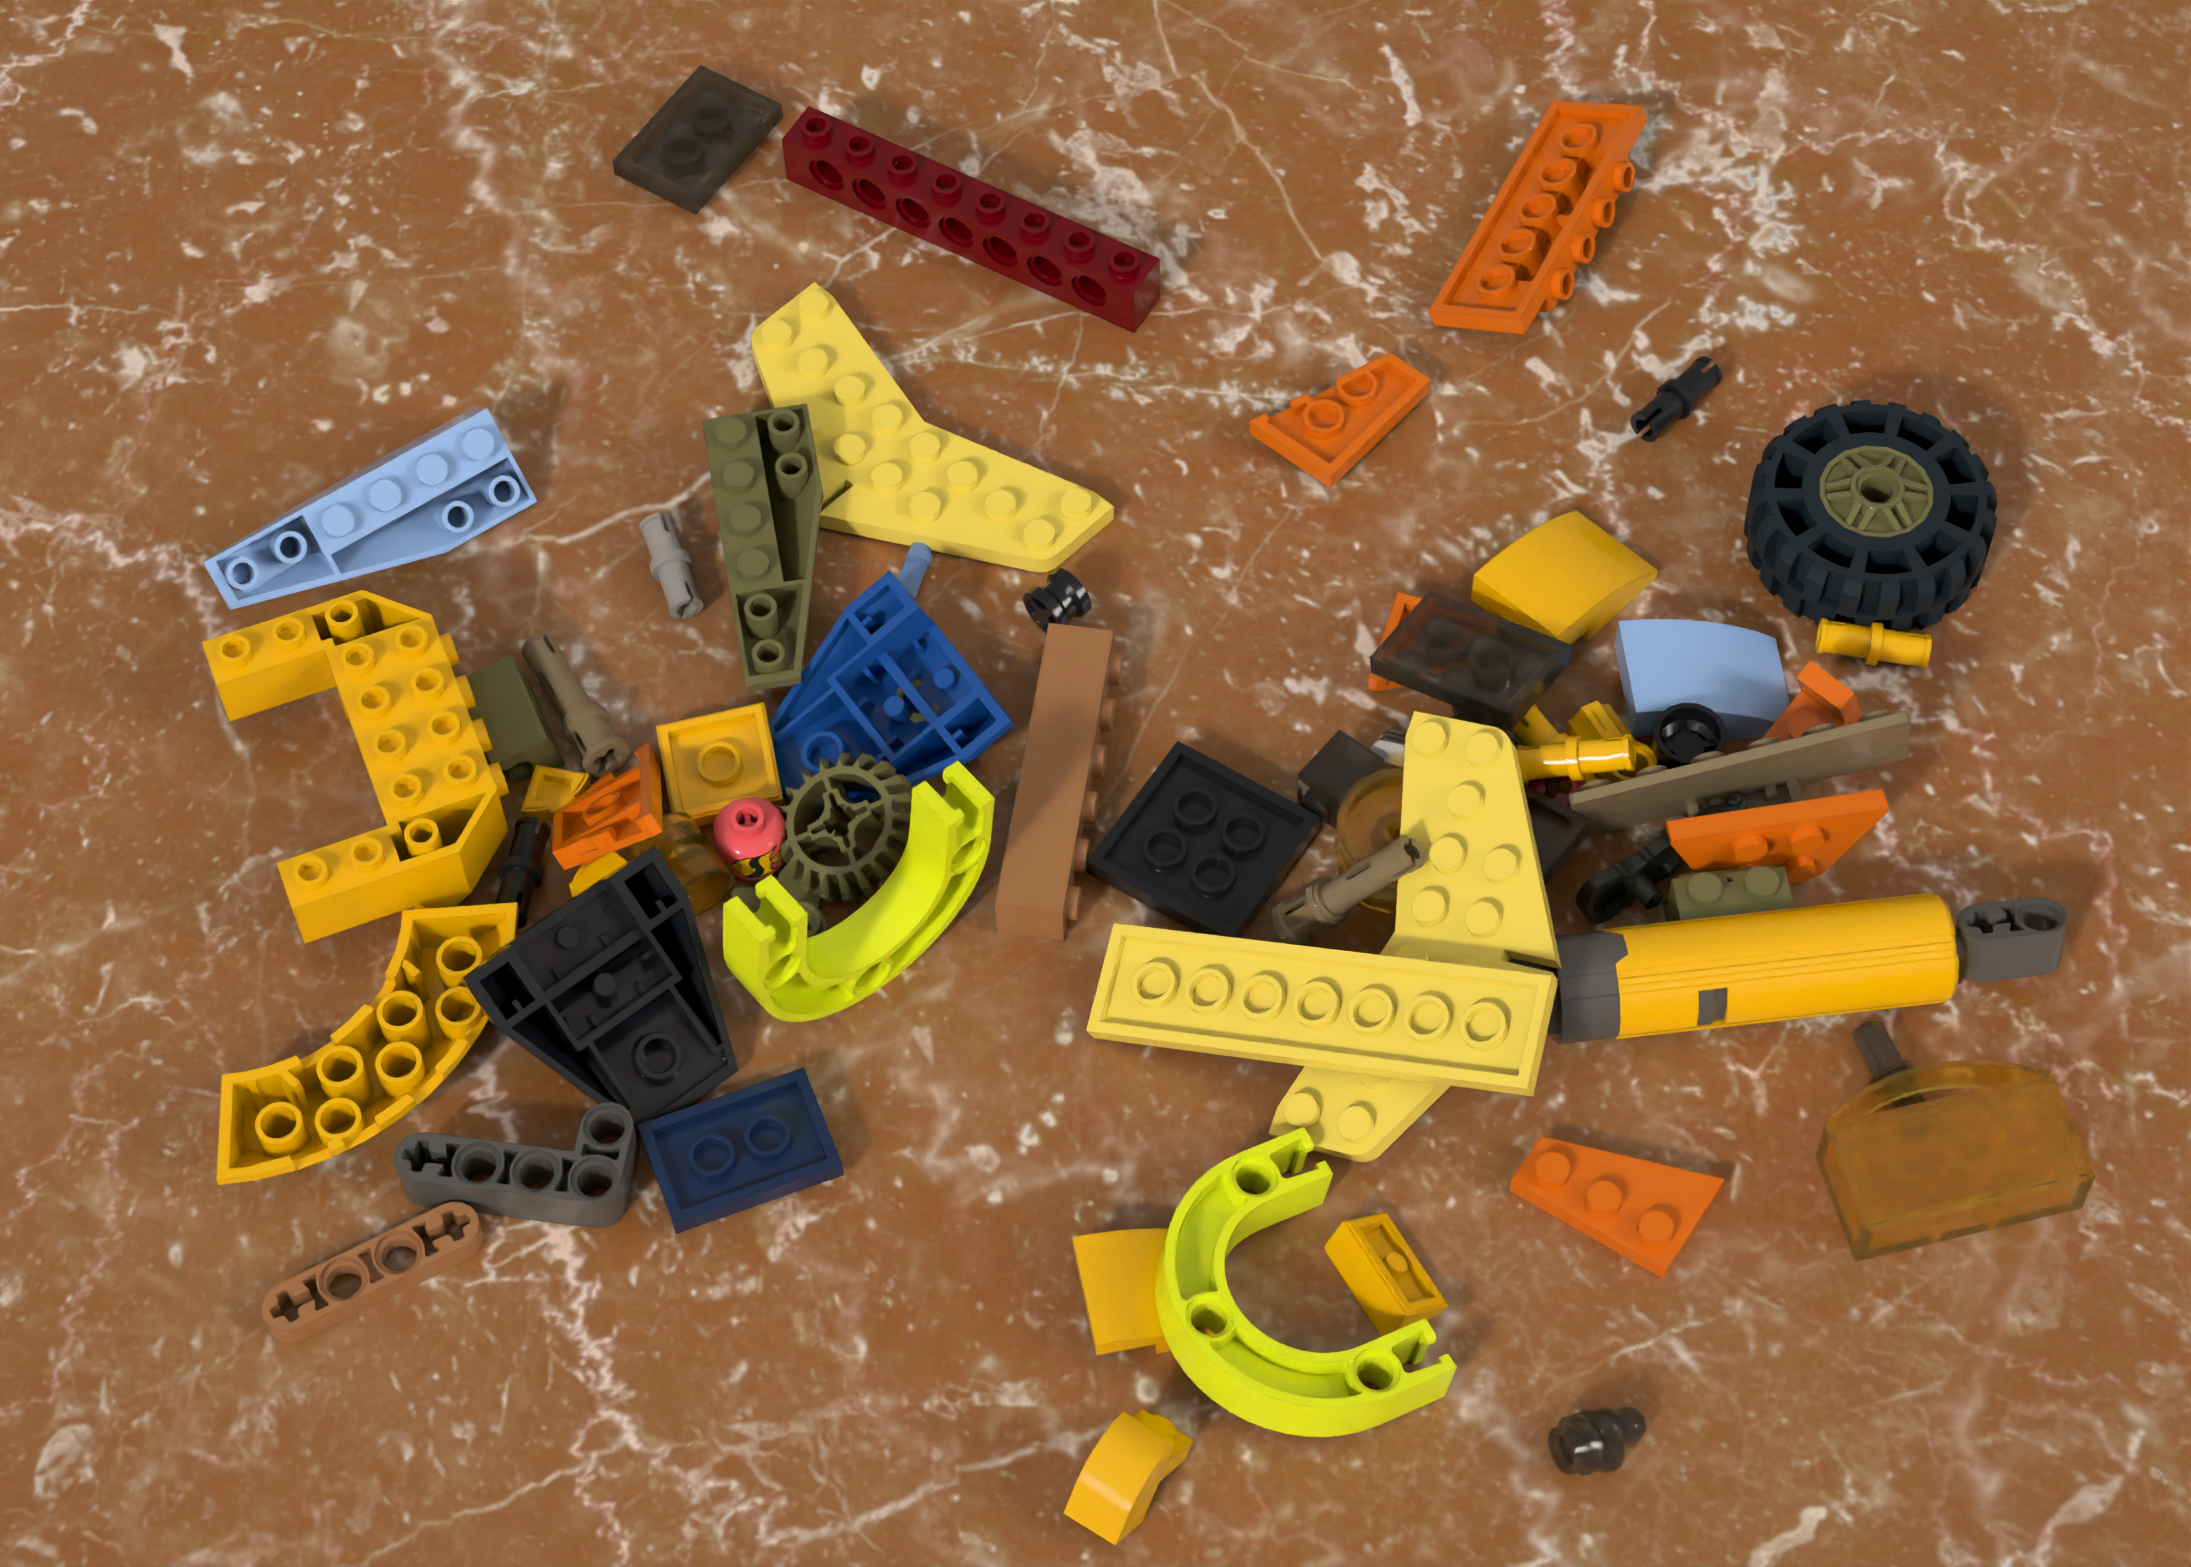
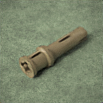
(583, 721)
(1329, 900)

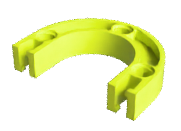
(835, 969)
(1241, 1365)

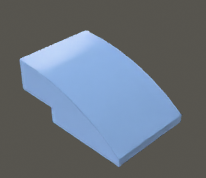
(1700, 663)

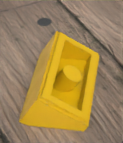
(1383, 1273)

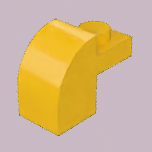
(1125, 1473)

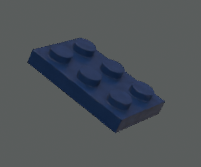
(740, 1150)

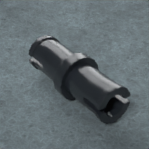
(1676, 399)
(522, 868)

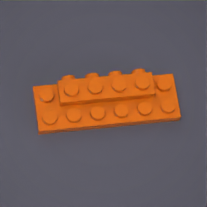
(1543, 219)

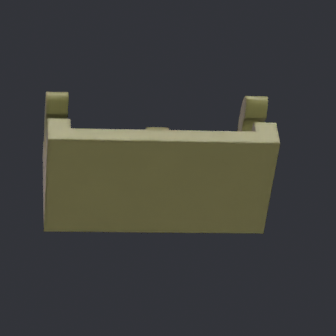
(512, 719)

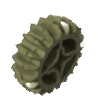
(813, 836)

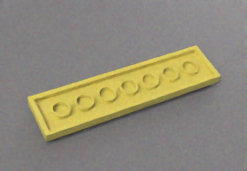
(1324, 1008)

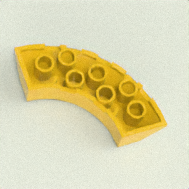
(377, 1060)

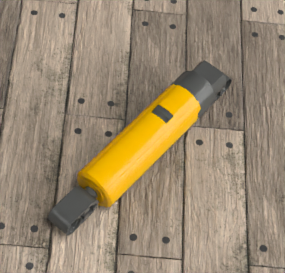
(1792, 964)

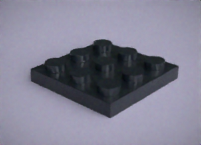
(1203, 844)

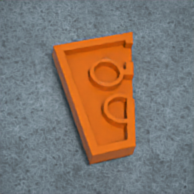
(1344, 422)
(1618, 1200)

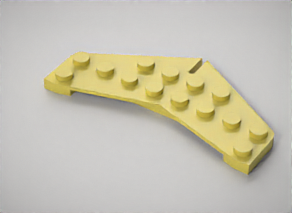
(902, 477)
(1467, 905)

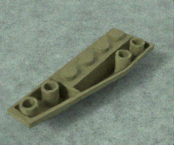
(769, 531)

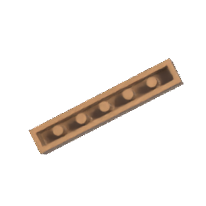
(1056, 783)

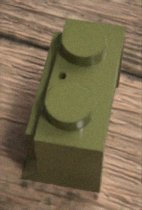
(1728, 892)

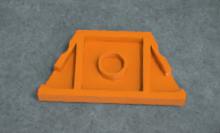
(610, 813)
(1796, 835)

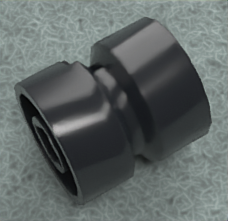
(1685, 733)

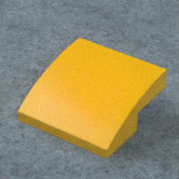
(1119, 1288)

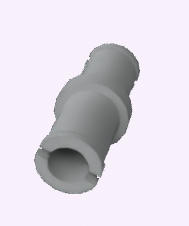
(671, 565)

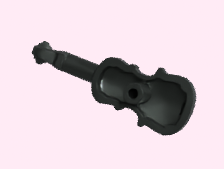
(1639, 874)

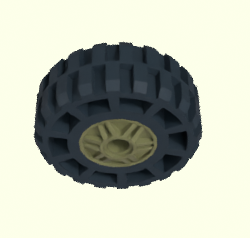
(1870, 517)

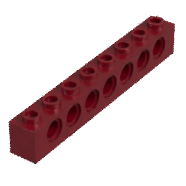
(972, 219)

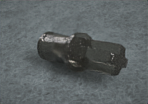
(1882, 1057)

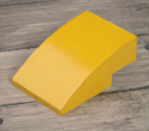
(1562, 579)

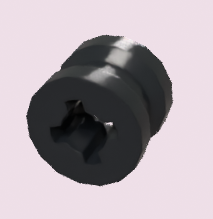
(1057, 600)

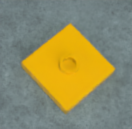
(719, 761)

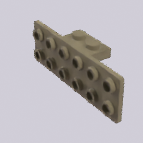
(1764, 772)

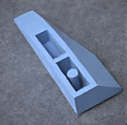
(382, 516)

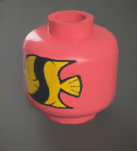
(750, 837)

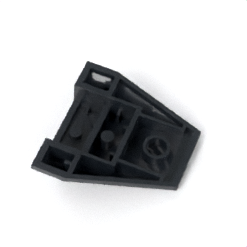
(615, 993)

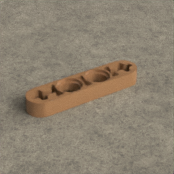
(377, 1280)

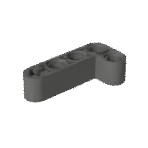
(441, 1167)

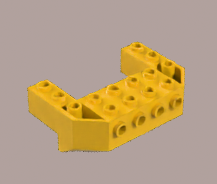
(414, 742)

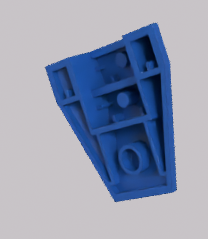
(852, 704)

